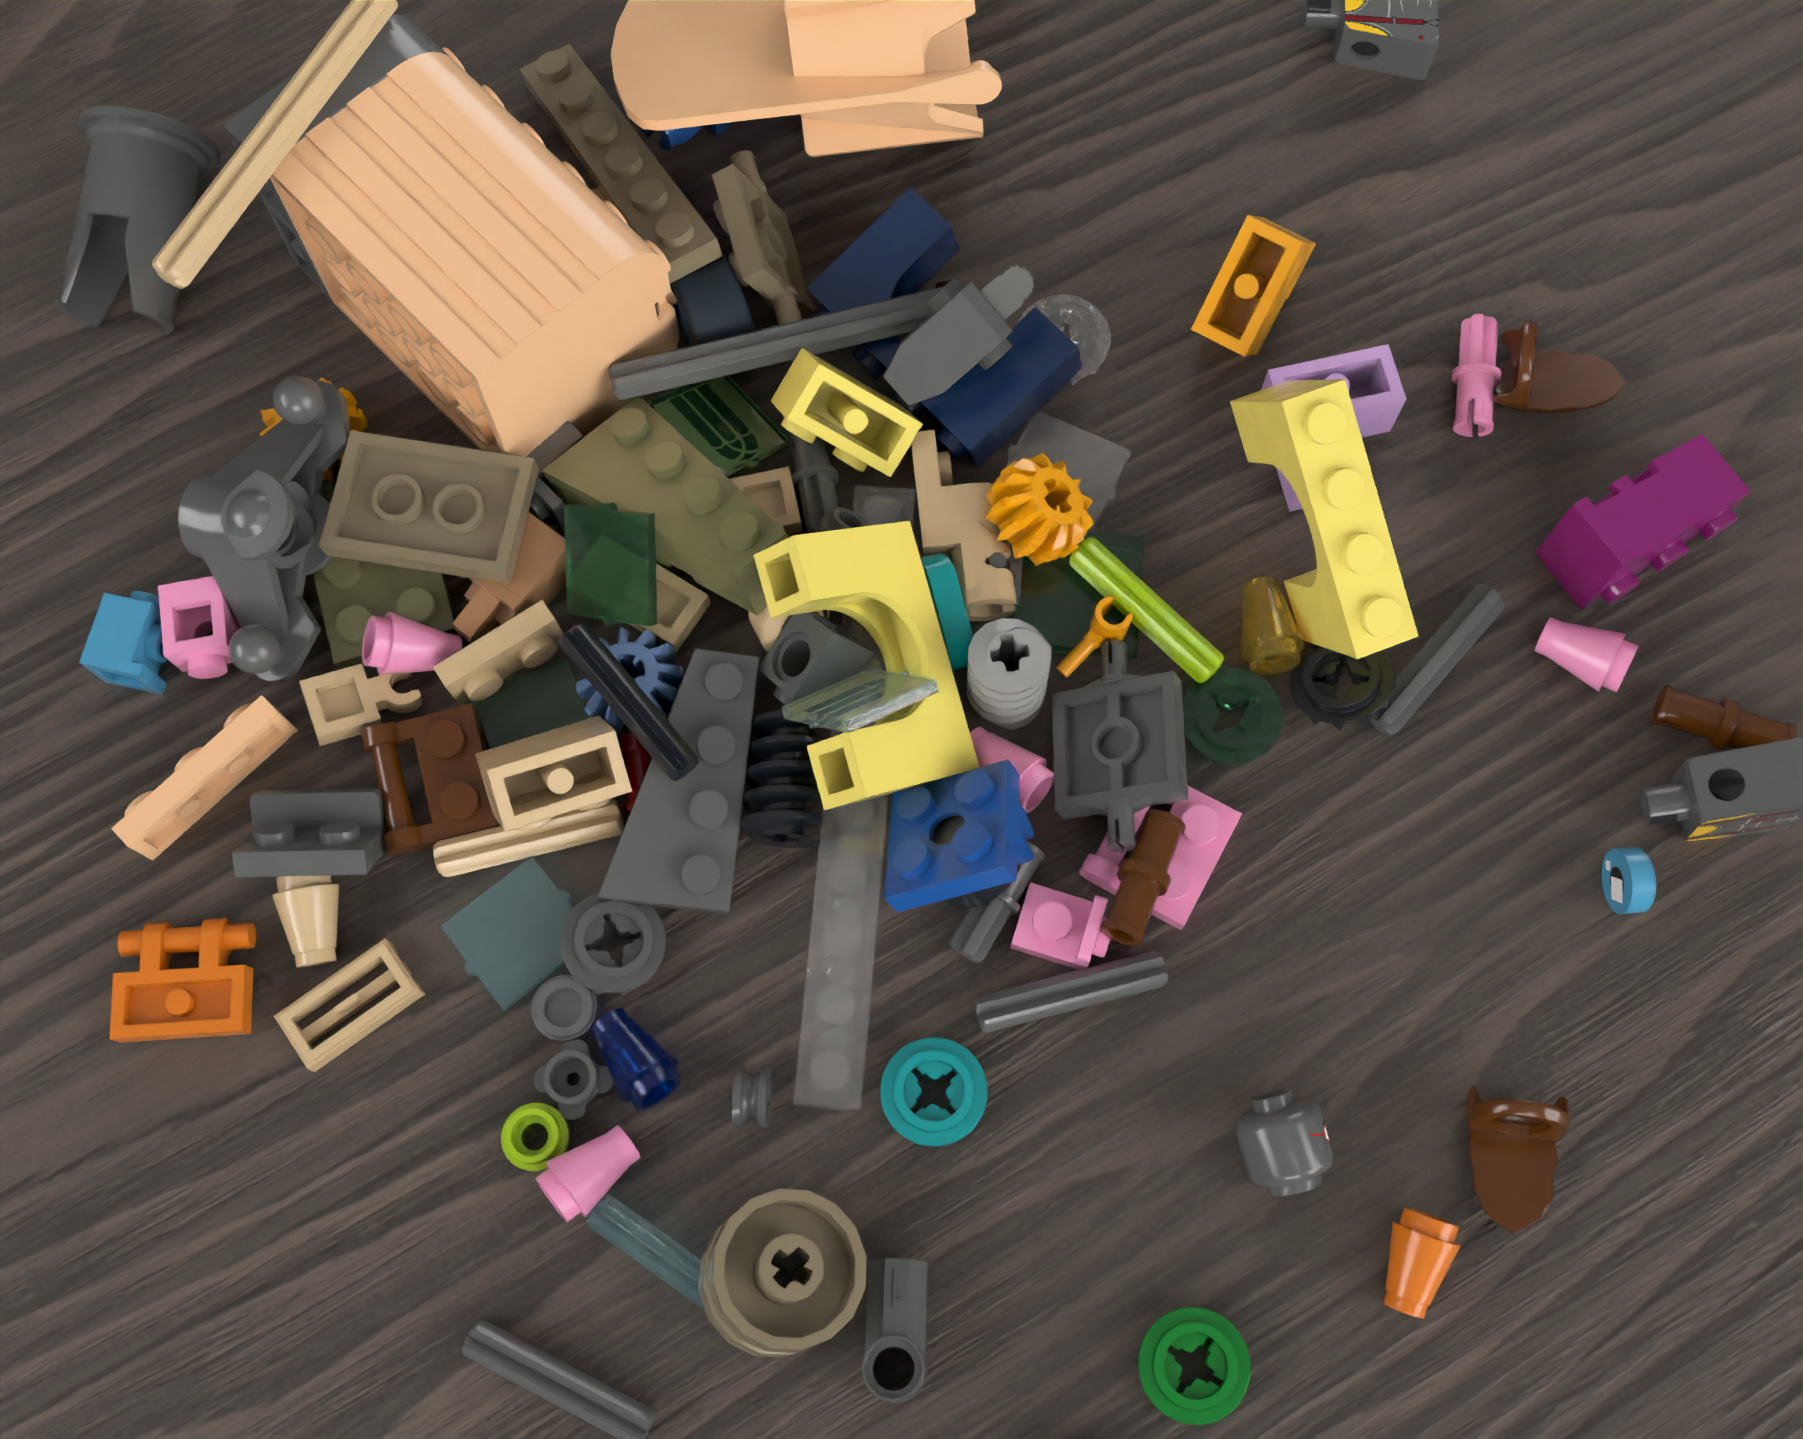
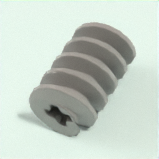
(1008, 672)

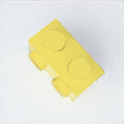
(845, 413)

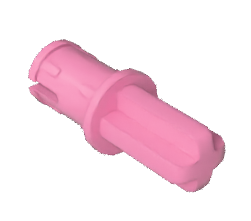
(1476, 375)

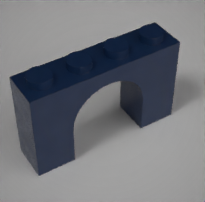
(982, 406)

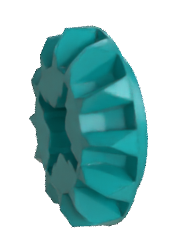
(935, 1060)

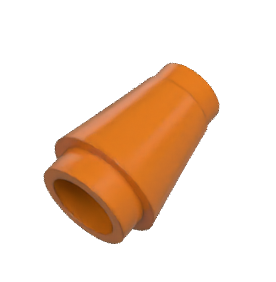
(1418, 1260)

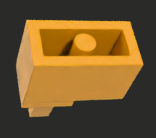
(1252, 285)

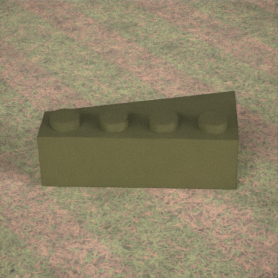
(699, 514)

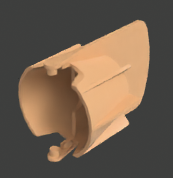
(852, 68)

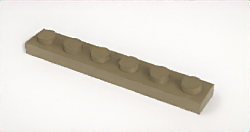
(620, 160)

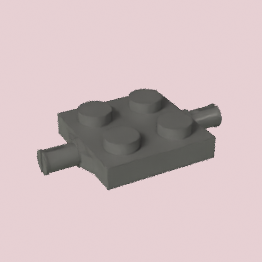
(1119, 746)

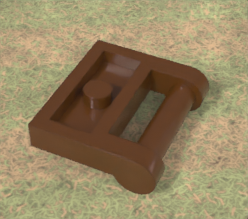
(449, 771)

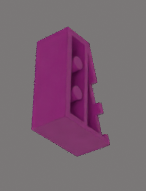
(1642, 523)

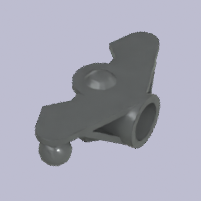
(264, 524)

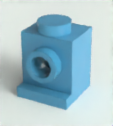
(127, 642)

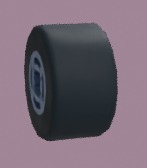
(711, 303)

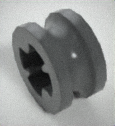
(751, 1097)

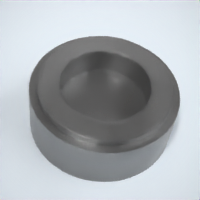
(565, 1009)

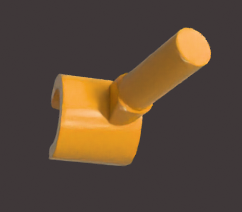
(1099, 632)

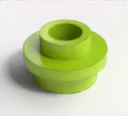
(516, 1129)

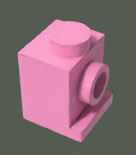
(187, 614)

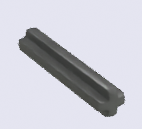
(1438, 657)
(1071, 991)
(557, 1382)

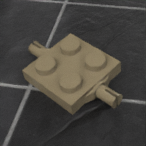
(760, 239)

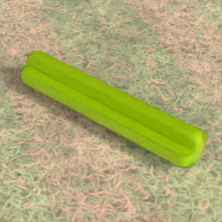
(1149, 610)

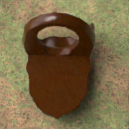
(1551, 378)
(1514, 1156)

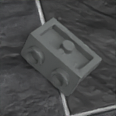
(312, 833)

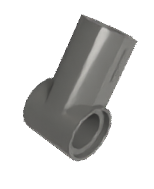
(896, 1321)

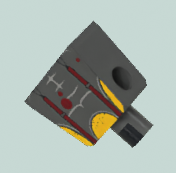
(1379, 34)
(1752, 790)

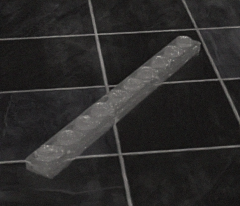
(846, 903)

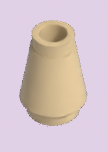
(309, 917)

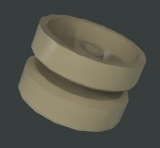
(823, 1267)

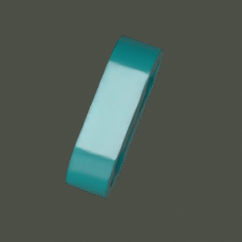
(949, 608)

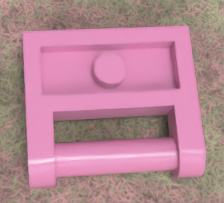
(1197, 853)

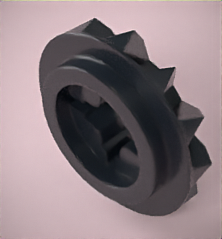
(1320, 670)

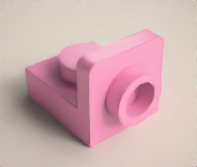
(1061, 927)

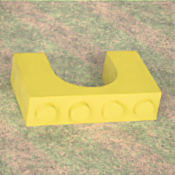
(1313, 438)
(883, 586)

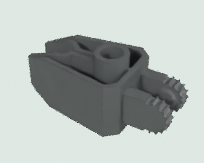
(960, 332)

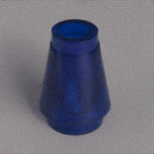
(636, 1061)

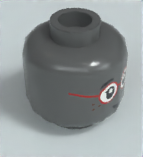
(1284, 1143)

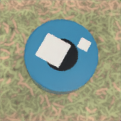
(1628, 880)

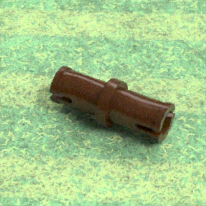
(1717, 722)
(1143, 877)

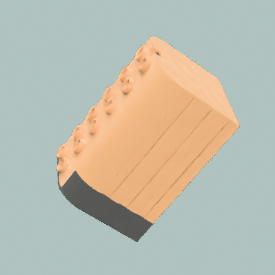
(465, 246)

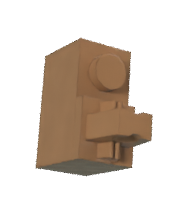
(536, 577)

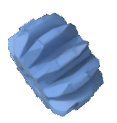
(652, 664)

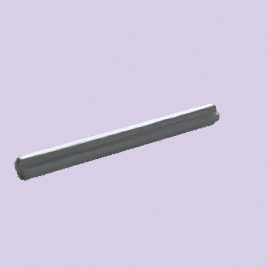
(770, 345)

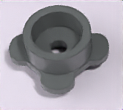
(554, 1079)

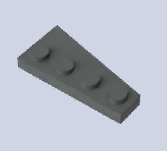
(686, 831)

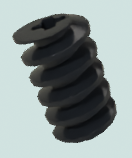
(780, 783)

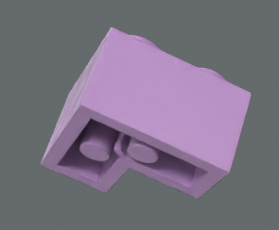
(1371, 384)

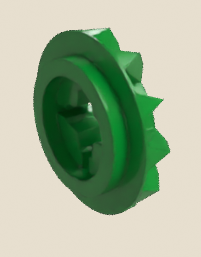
(1226, 1357)

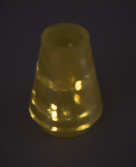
(1268, 629)

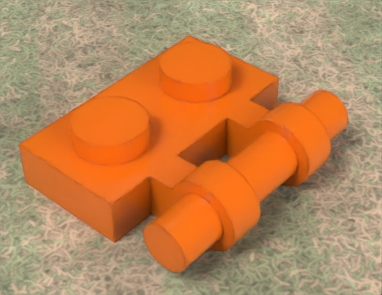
(184, 1001)

